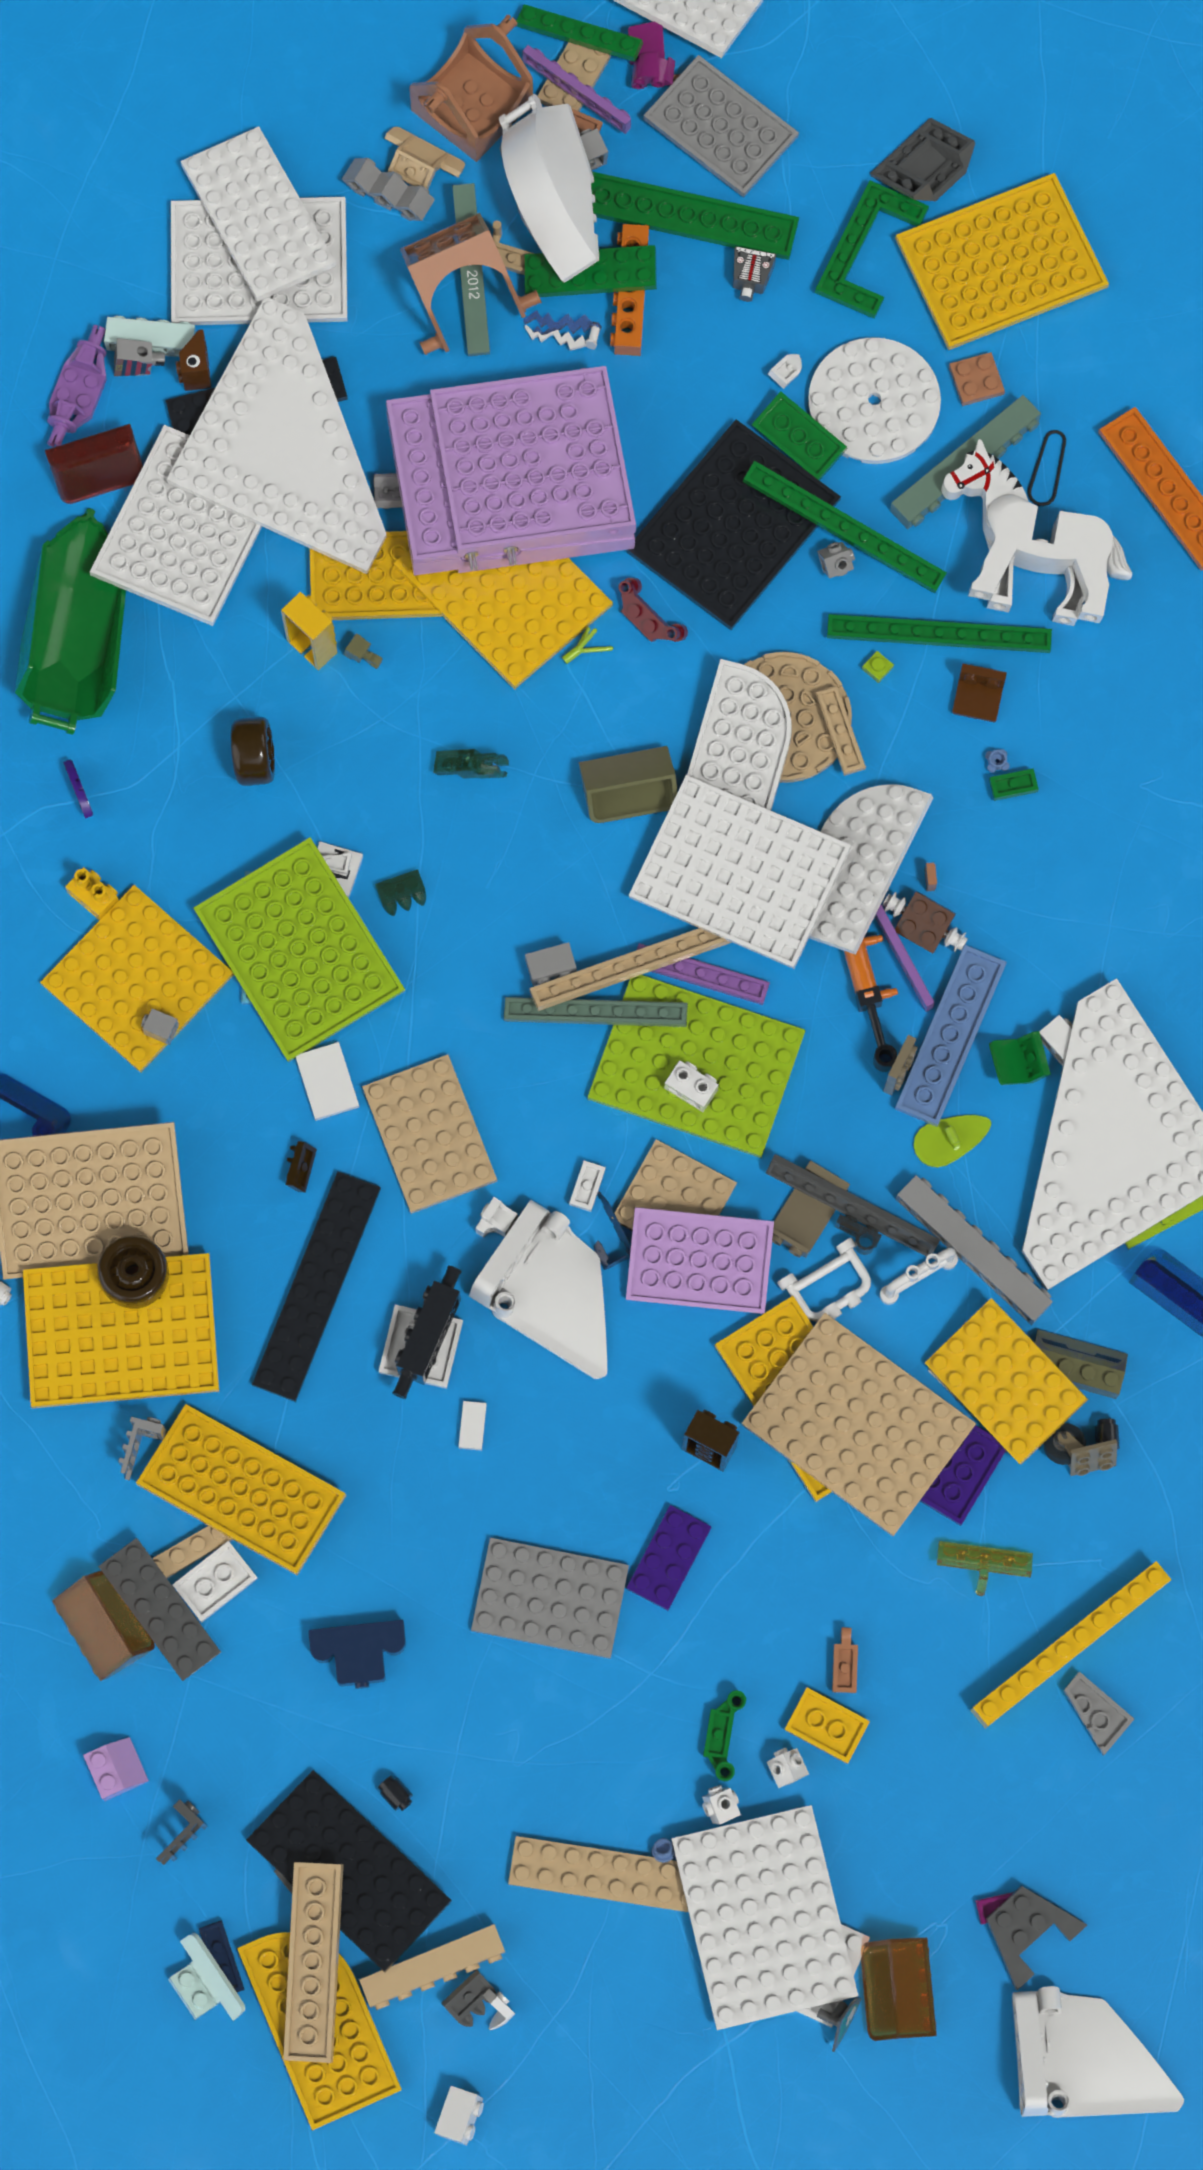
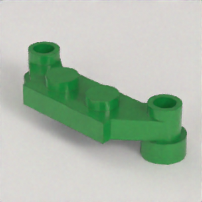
(719, 1735)

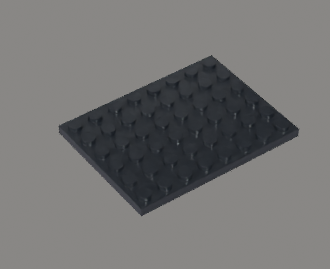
(721, 536)

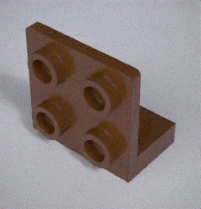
(979, 693)

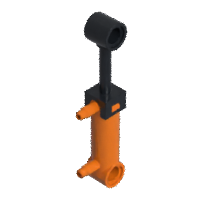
(870, 997)

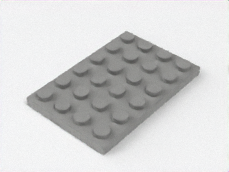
(721, 126)
(550, 1598)

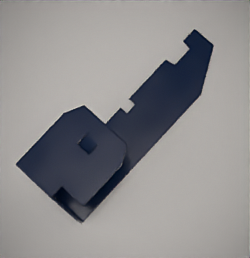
(598, 1246)

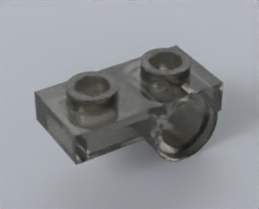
(851, 1226)

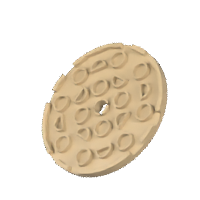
(798, 681)

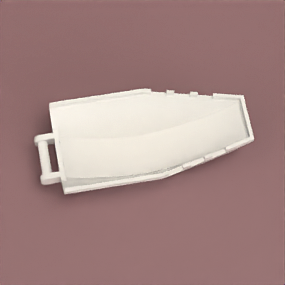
(551, 184)

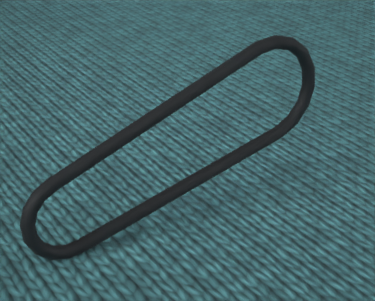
(1037, 466)

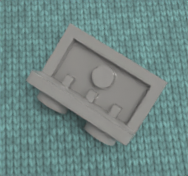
(386, 491)

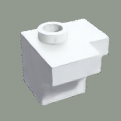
(496, 1219)

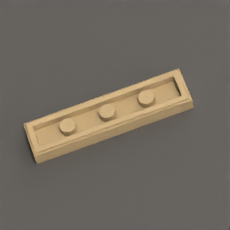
(840, 730)

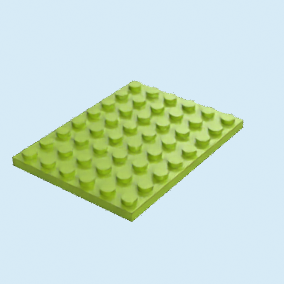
(299, 949)
(737, 1047)

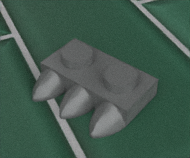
(468, 1998)

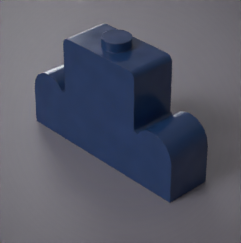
(358, 1650)

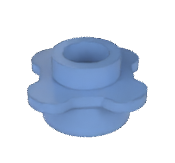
(1001, 755)

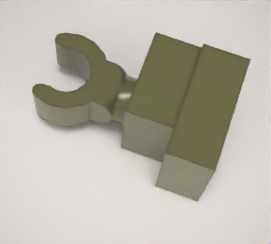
(358, 650)

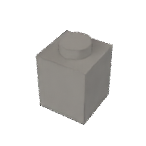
(160, 1026)

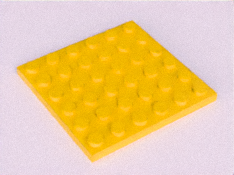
(131, 965)

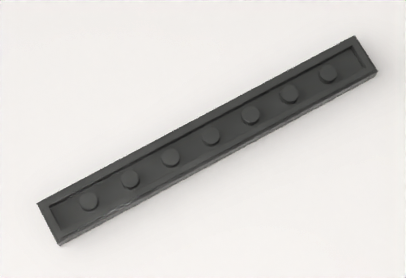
(852, 1205)

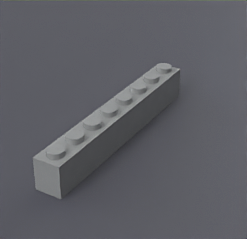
(974, 1249)

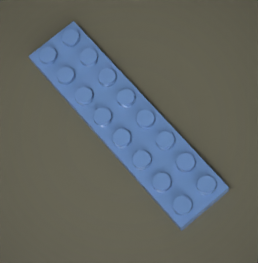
(950, 1035)

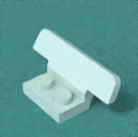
(203, 1983)

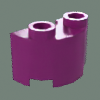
(652, 70)

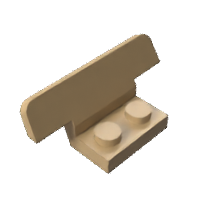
(420, 160)

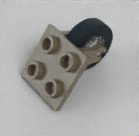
(1069, 1448)

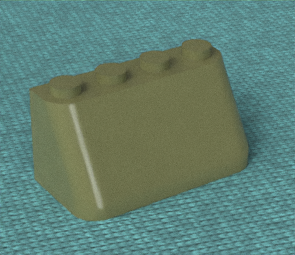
(629, 784)

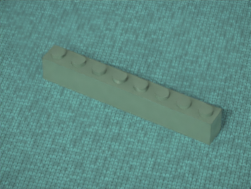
(996, 436)

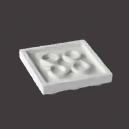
(400, 1323)

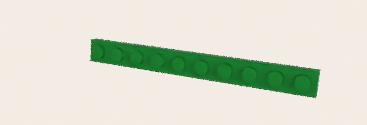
(844, 527)
(939, 633)

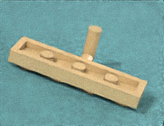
(512, 257)

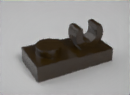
(300, 1166)

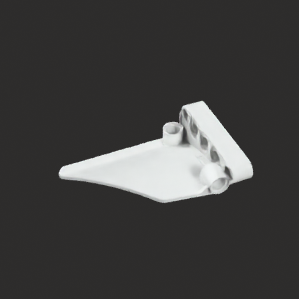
(550, 1289)
(1085, 2059)

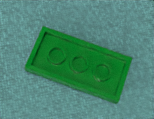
(799, 436)

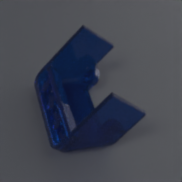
(50, 1116)

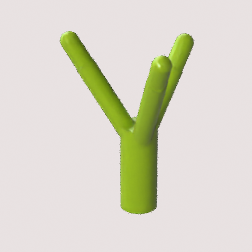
(576, 651)

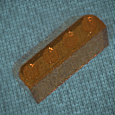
(102, 1625)
(898, 1989)

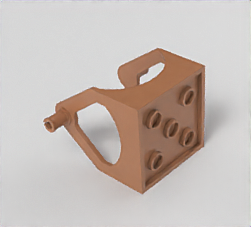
(473, 91)
(447, 250)

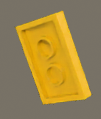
(827, 1725)

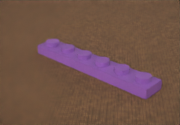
(581, 92)

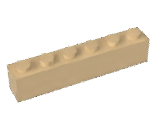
(432, 1966)

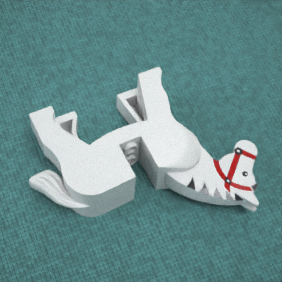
(1078, 545)

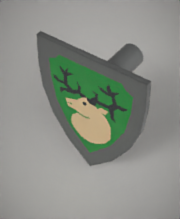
(840, 2018)

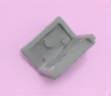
(149, 1428)

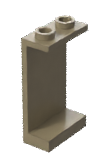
(804, 1217)

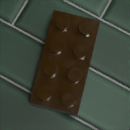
(710, 1439)

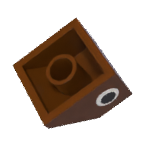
(194, 364)

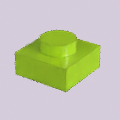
(877, 667)

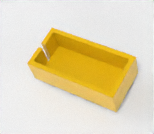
(307, 627)

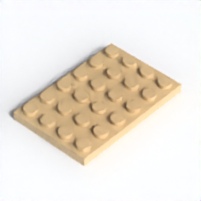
(429, 1134)

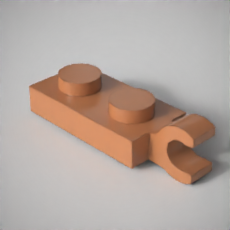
(845, 1664)

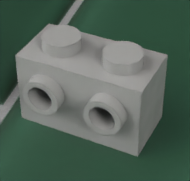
(550, 963)

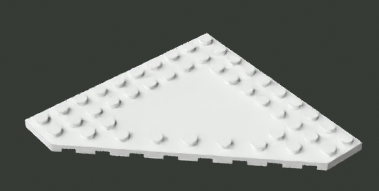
(280, 446)
(1118, 1141)

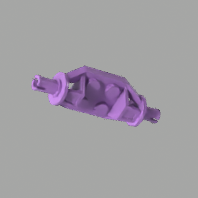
(78, 387)

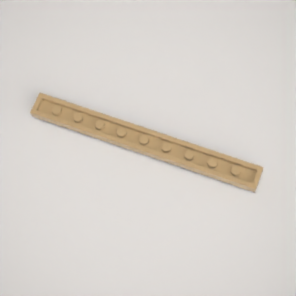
(624, 967)

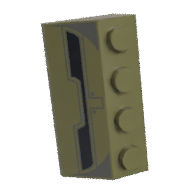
(1085, 1364)

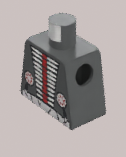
(752, 271)

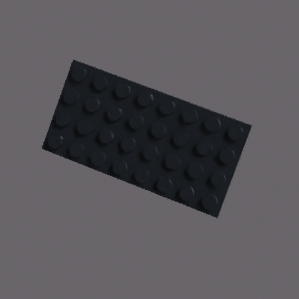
(383, 1892)

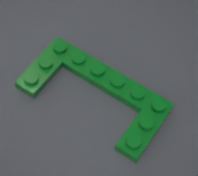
(833, 281)

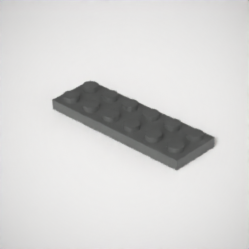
(159, 1609)

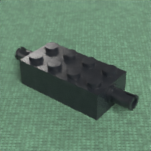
(428, 1332)

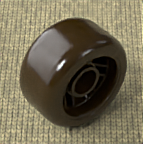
(252, 751)
(136, 1289)

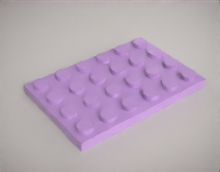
(699, 1260)

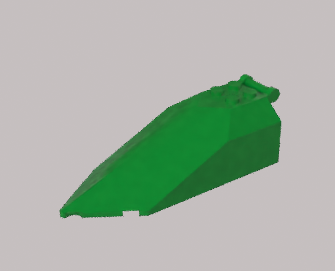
(70, 630)

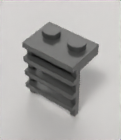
(190, 1813)

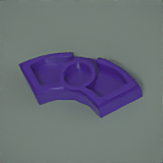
(78, 788)

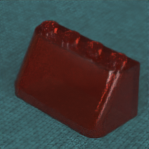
(95, 464)

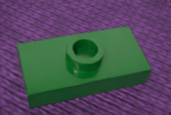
(1013, 784)

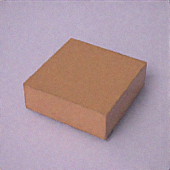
(930, 877)

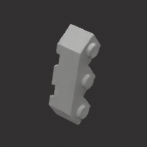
(388, 189)

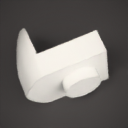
(786, 370)
(500, 2003)

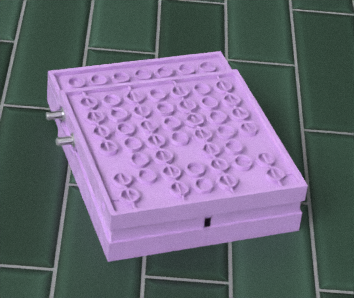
(511, 472)

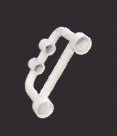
(945, 1259)
(851, 1299)

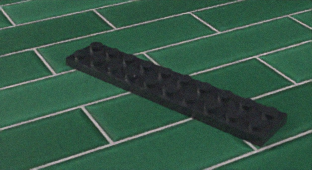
(316, 1287)

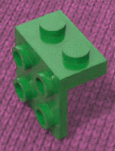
(1020, 1059)

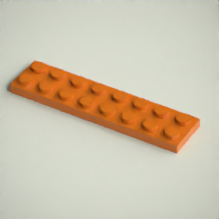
(1158, 478)

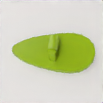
(950, 1140)

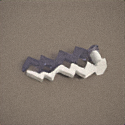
(555, 327)

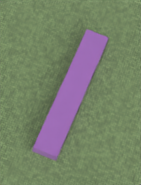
(904, 959)
(716, 979)

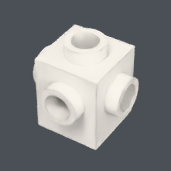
(787, 1767)
(721, 1804)

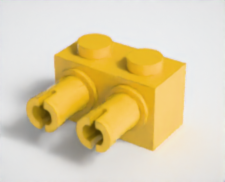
(91, 892)

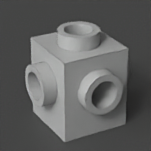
(836, 559)

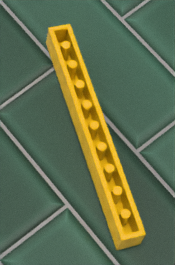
(1070, 1645)

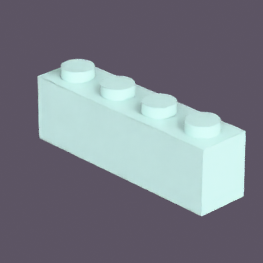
(163, 335)

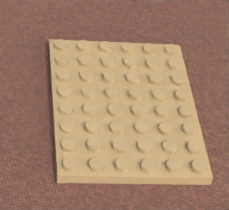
(85, 1189)
(858, 1424)

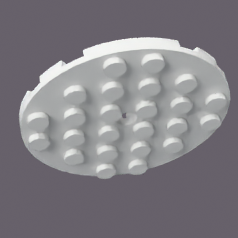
(892, 374)

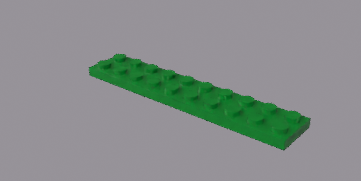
(693, 215)

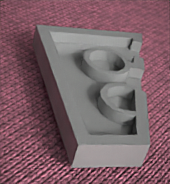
(1098, 1712)

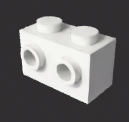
(691, 1085)
(459, 2115)

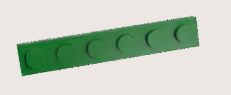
(579, 33)

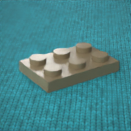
(901, 1065)

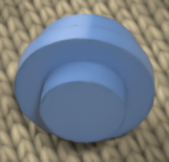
(663, 1850)

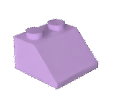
(115, 1768)

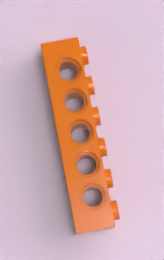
(629, 342)

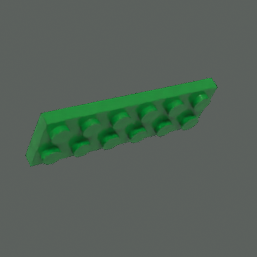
(615, 271)

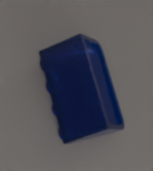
(1172, 1288)

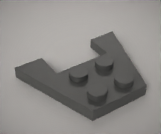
(1022, 1921)

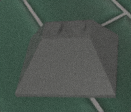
(927, 162)

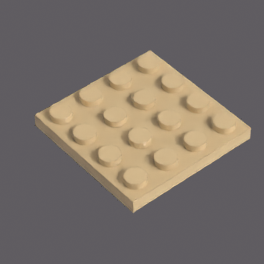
(674, 1183)

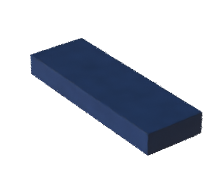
(217, 1943)

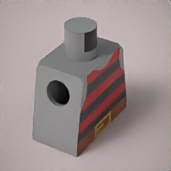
(135, 358)

